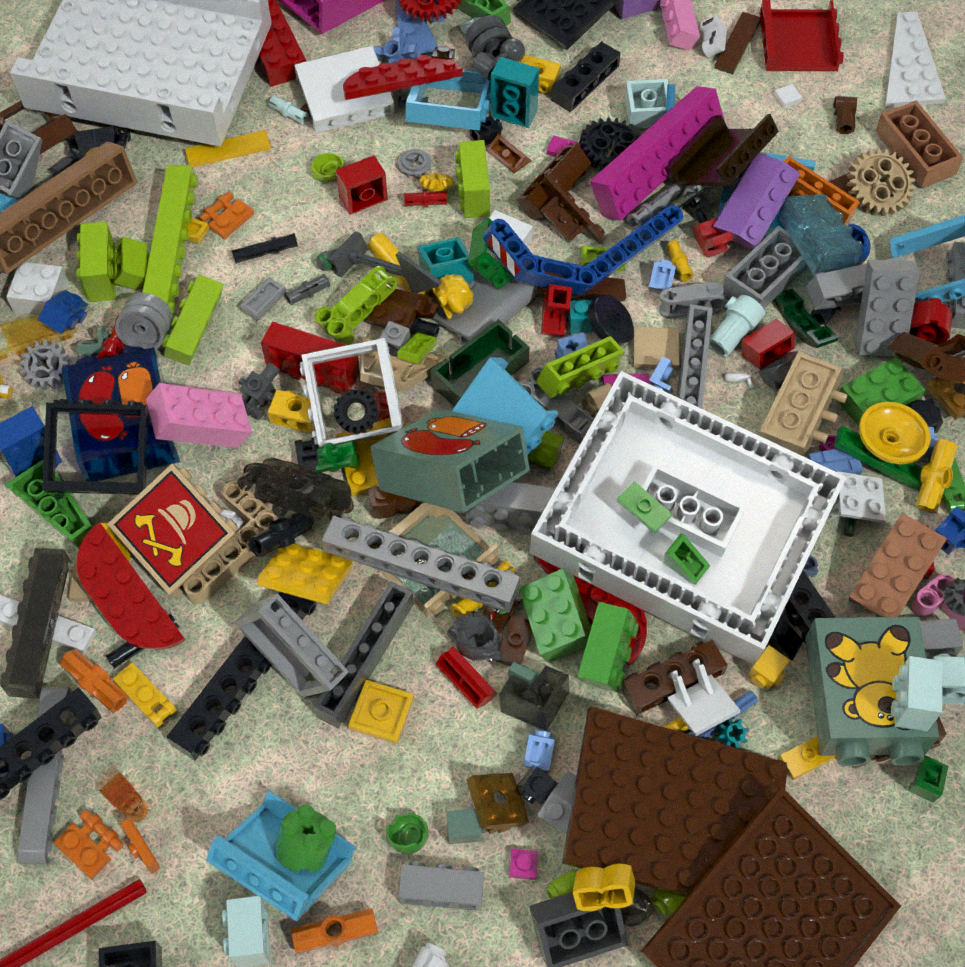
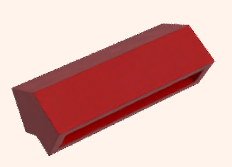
(465, 678)

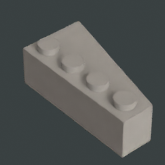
(839, 287)

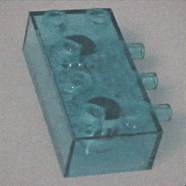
(819, 233)

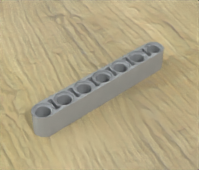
(41, 795)

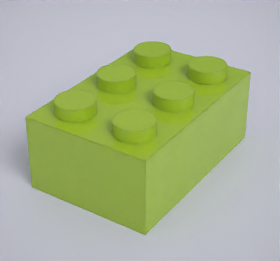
(473, 178)
(96, 261)

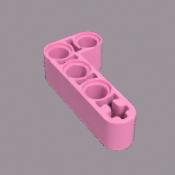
(935, 599)

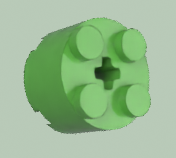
(304, 839)

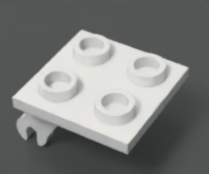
(860, 499)
(703, 703)

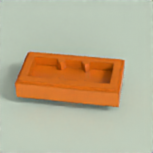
(138, 846)

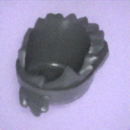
(475, 637)

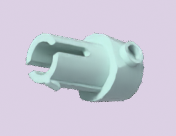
(740, 320)

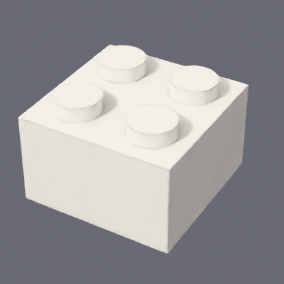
(34, 286)

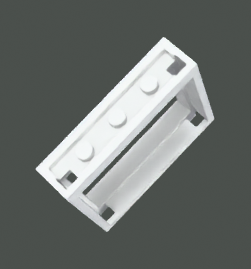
(311, 390)

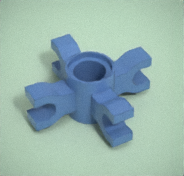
(395, 50)

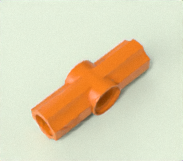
(94, 680)
(316, 934)

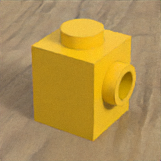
(768, 669)

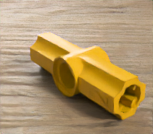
(936, 475)

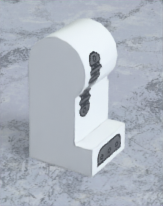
(714, 36)

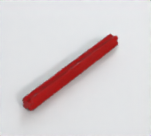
(74, 925)

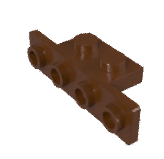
(566, 215)

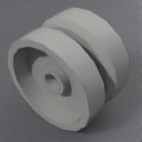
(144, 321)

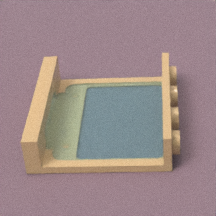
(442, 529)

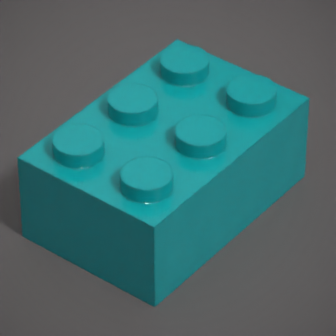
(514, 92)

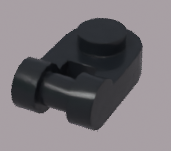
(307, 459)

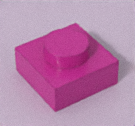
(523, 864)

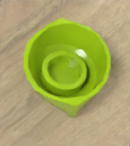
(325, 167)

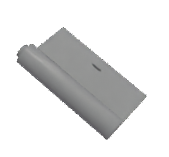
(488, 306)

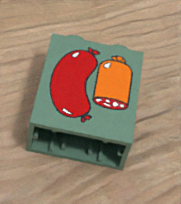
(450, 459)

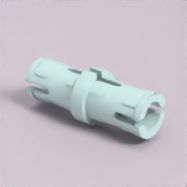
(288, 109)

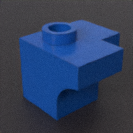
(954, 530)

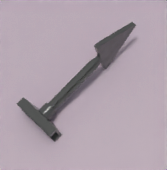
(354, 250)

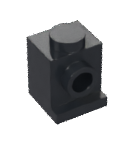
(487, 131)

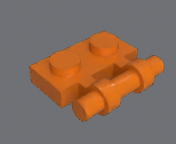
(228, 220)
(82, 850)

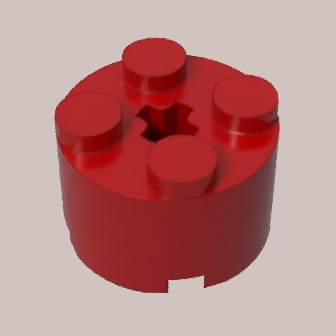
(931, 321)

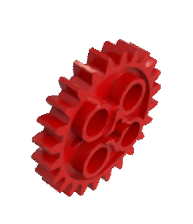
(428, 8)

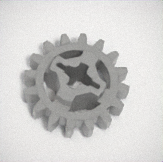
(36, 371)

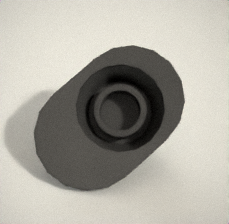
(776, 372)

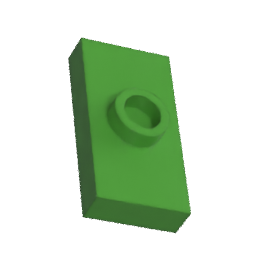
(644, 507)

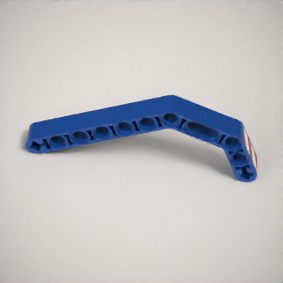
(502, 237)

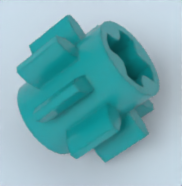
(740, 733)

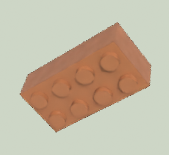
(920, 143)
(897, 568)

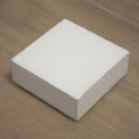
(788, 96)

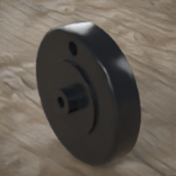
(611, 319)

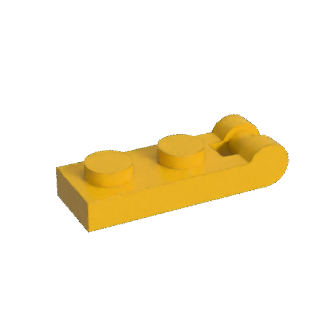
(144, 694)

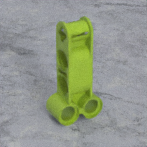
(355, 305)

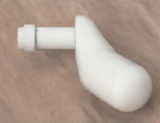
(736, 377)

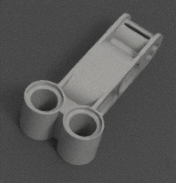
(570, 418)

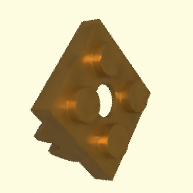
(947, 397)
(491, 813)

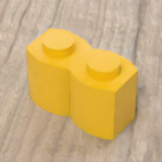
(604, 887)

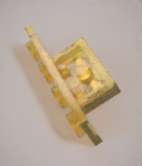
(26, 332)

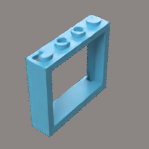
(451, 115)
(930, 237)

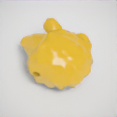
(453, 294)

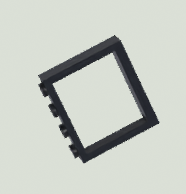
(85, 406)

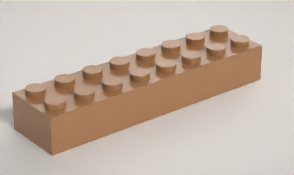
(63, 203)

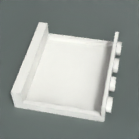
(323, 90)

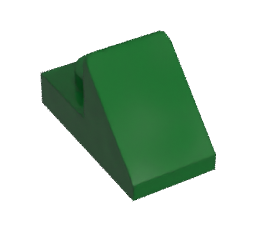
(929, 779)

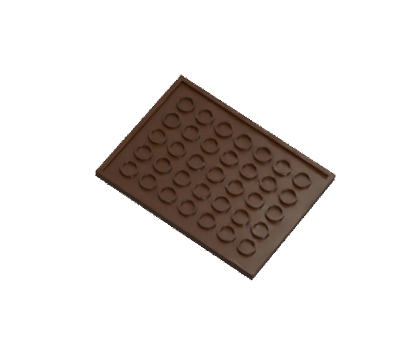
(661, 800)
(776, 901)

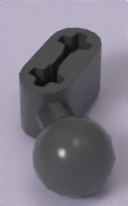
(510, 49)

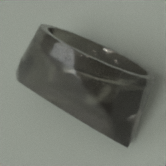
(638, 911)

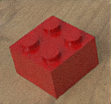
(362, 184)

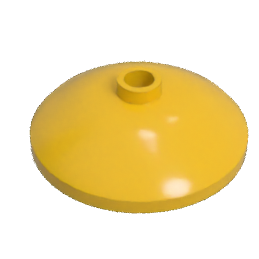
(894, 433)

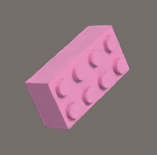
(198, 415)

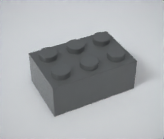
(575, 935)

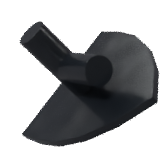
(697, 207)

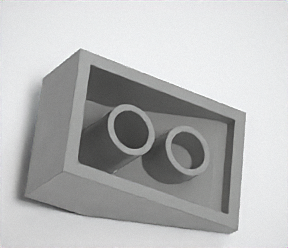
(18, 159)

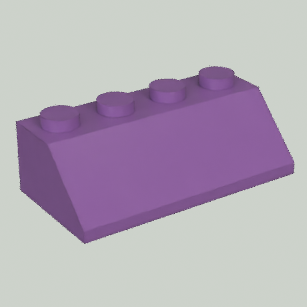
(756, 200)

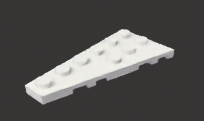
(912, 66)

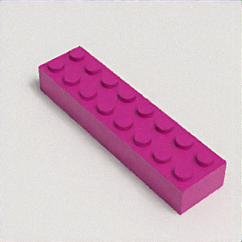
(643, 164)

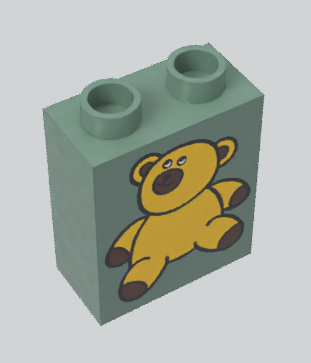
(852, 688)

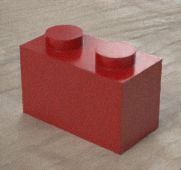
(768, 344)

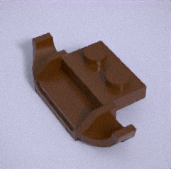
(402, 308)

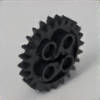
(599, 138)

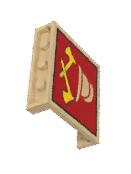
(173, 528)

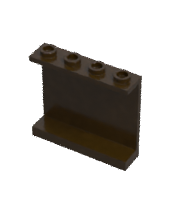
(719, 153)

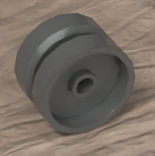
(486, 35)

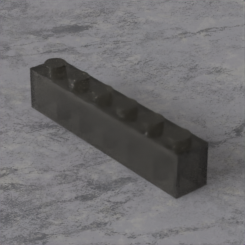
(35, 623)

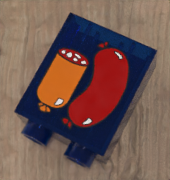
(110, 443)

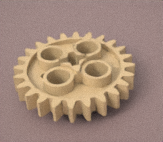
(880, 182)

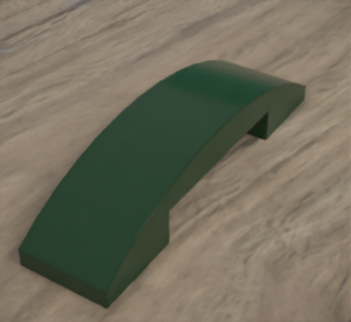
(802, 322)

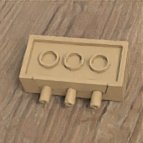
(803, 404)

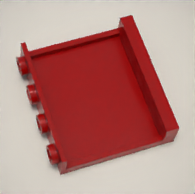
(800, 39)

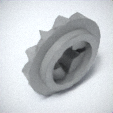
(411, 156)

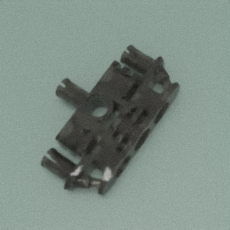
(297, 489)

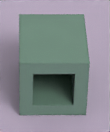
(463, 826)

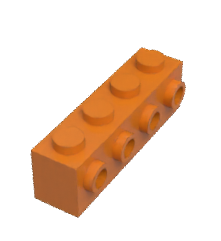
(811, 183)

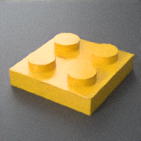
(381, 711)

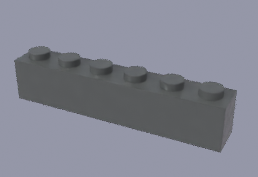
(365, 653)

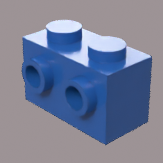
(63, 311)

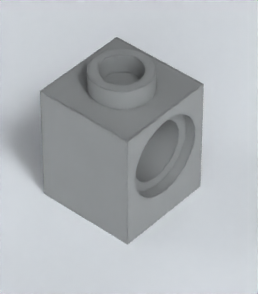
(395, 336)

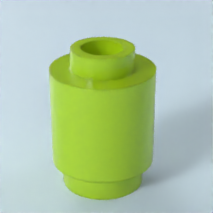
(562, 885)

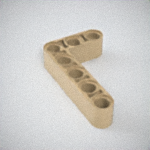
(219, 562)

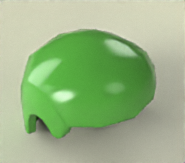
(417, 833)

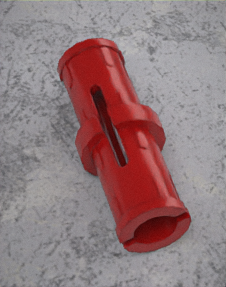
(425, 198)

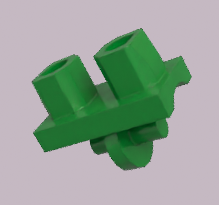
(338, 456)

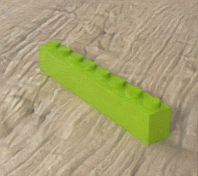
(171, 234)

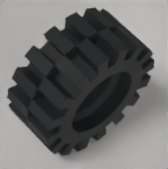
(345, 401)

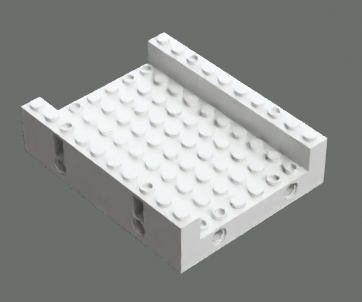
(147, 64)
(728, 491)

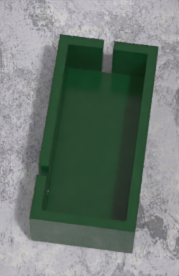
(471, 357)

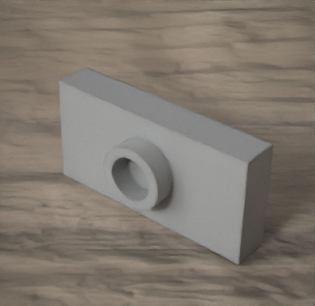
(263, 299)

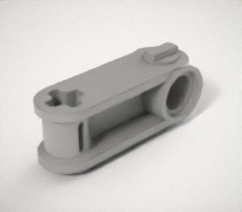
(680, 298)

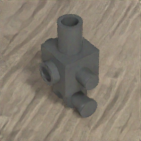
(258, 390)

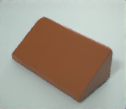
(507, 154)

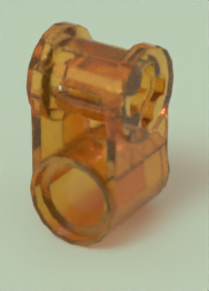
(122, 796)

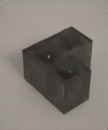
(535, 702)

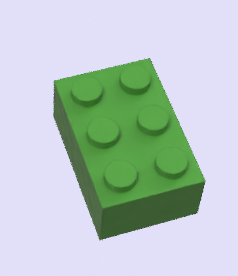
(883, 384)
(556, 615)
(608, 647)

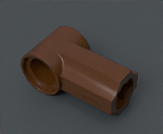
(845, 113)

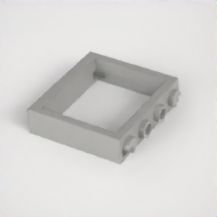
(291, 646)

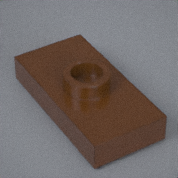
(515, 641)

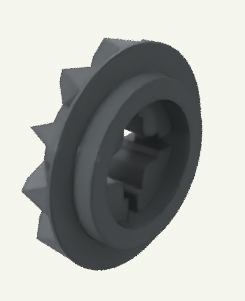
(953, 598)

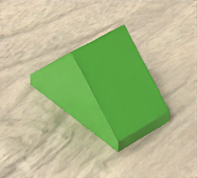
(686, 559)

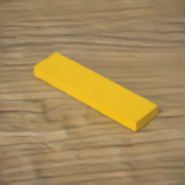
(229, 149)

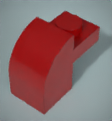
(711, 240)
(554, 310)

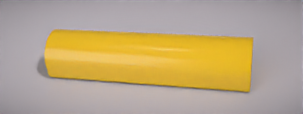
(385, 250)

